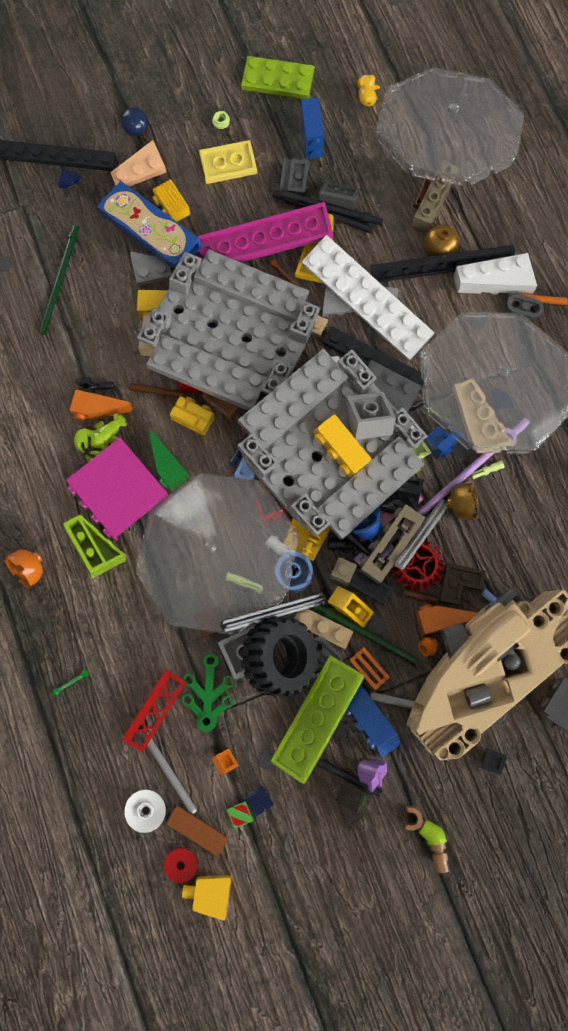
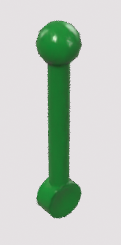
(84, 673)

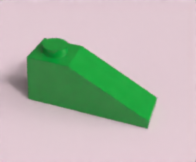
(168, 468)

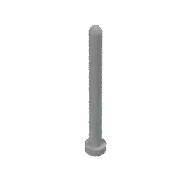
(169, 773)

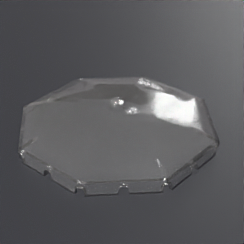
(450, 126)
(495, 382)
(216, 552)

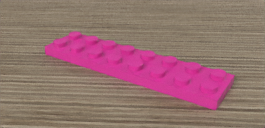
(269, 234)

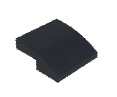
(406, 494)

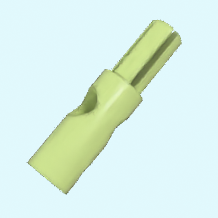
(487, 469)

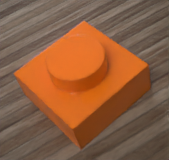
(225, 762)

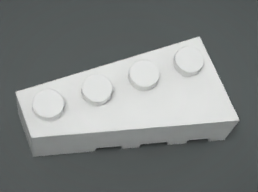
(497, 276)

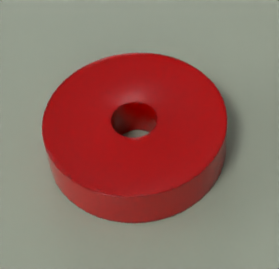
(171, 865)

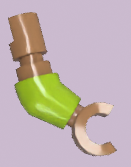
(435, 838)

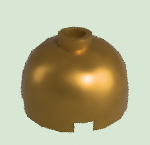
(441, 240)
(464, 501)

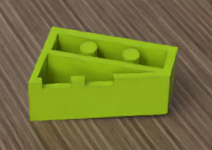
(92, 547)

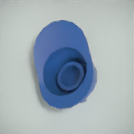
(370, 526)

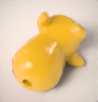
(366, 93)

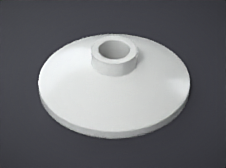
(134, 811)

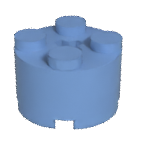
(303, 575)

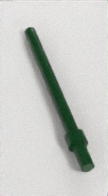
(330, 613)

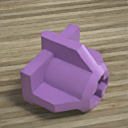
(372, 773)

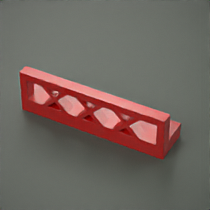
(133, 729)

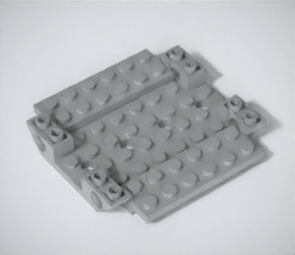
(241, 305)
(284, 441)

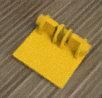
(308, 543)

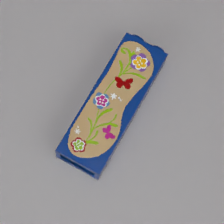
(148, 225)

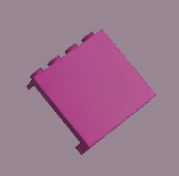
(116, 488)

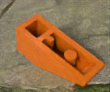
(95, 406)
(439, 617)

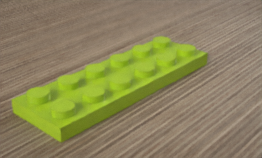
(317, 719)

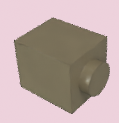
(343, 571)

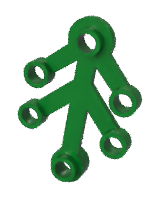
(208, 696)

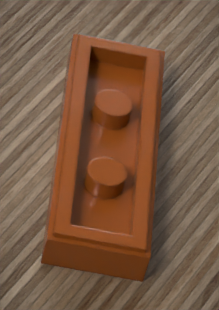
(197, 830)

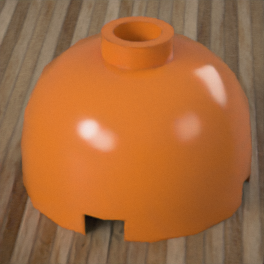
(25, 566)

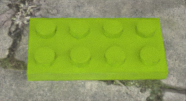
(277, 77)

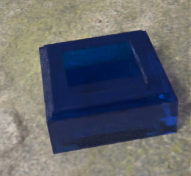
(259, 801)

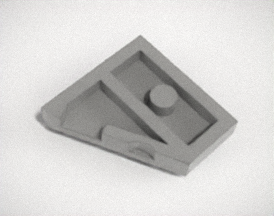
(149, 269)

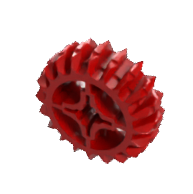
(421, 572)

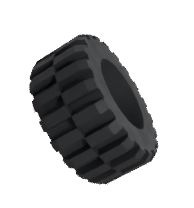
(259, 657)

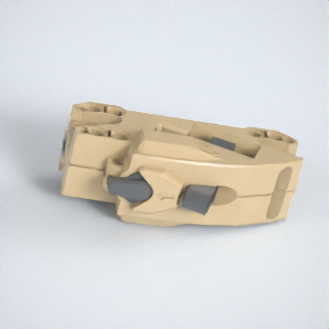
(469, 682)

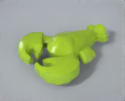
(99, 438)

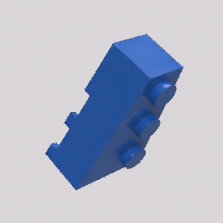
(373, 723)

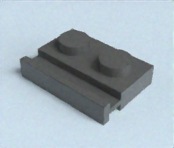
(294, 176)

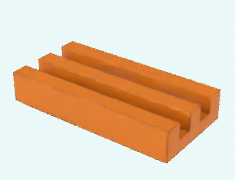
(374, 662)

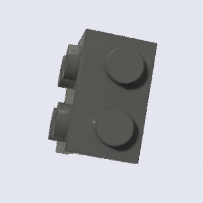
(556, 703)

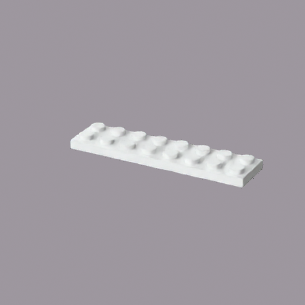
(367, 298)

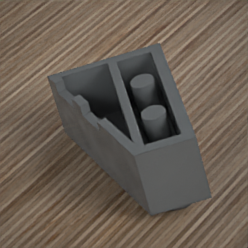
(397, 389)

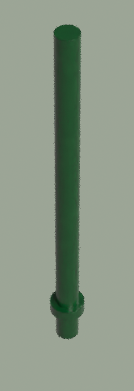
(72, 238)

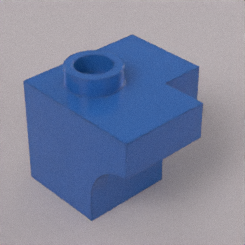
(440, 442)

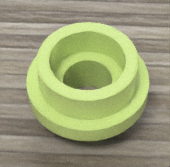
(221, 116)

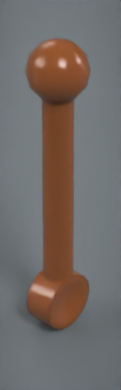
(274, 263)

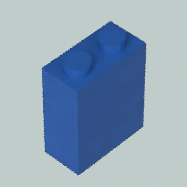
(312, 128)

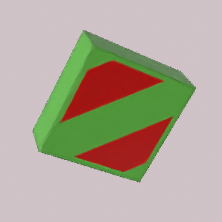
(240, 815)

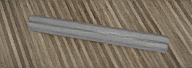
(421, 535)

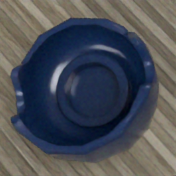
(134, 121)

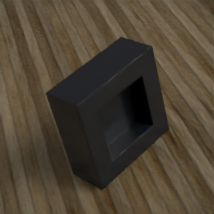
(493, 761)

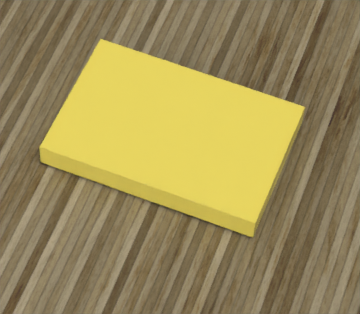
(228, 161)

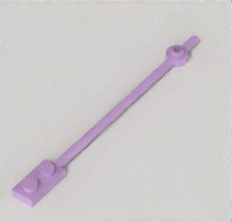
(435, 500)

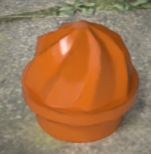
(428, 646)

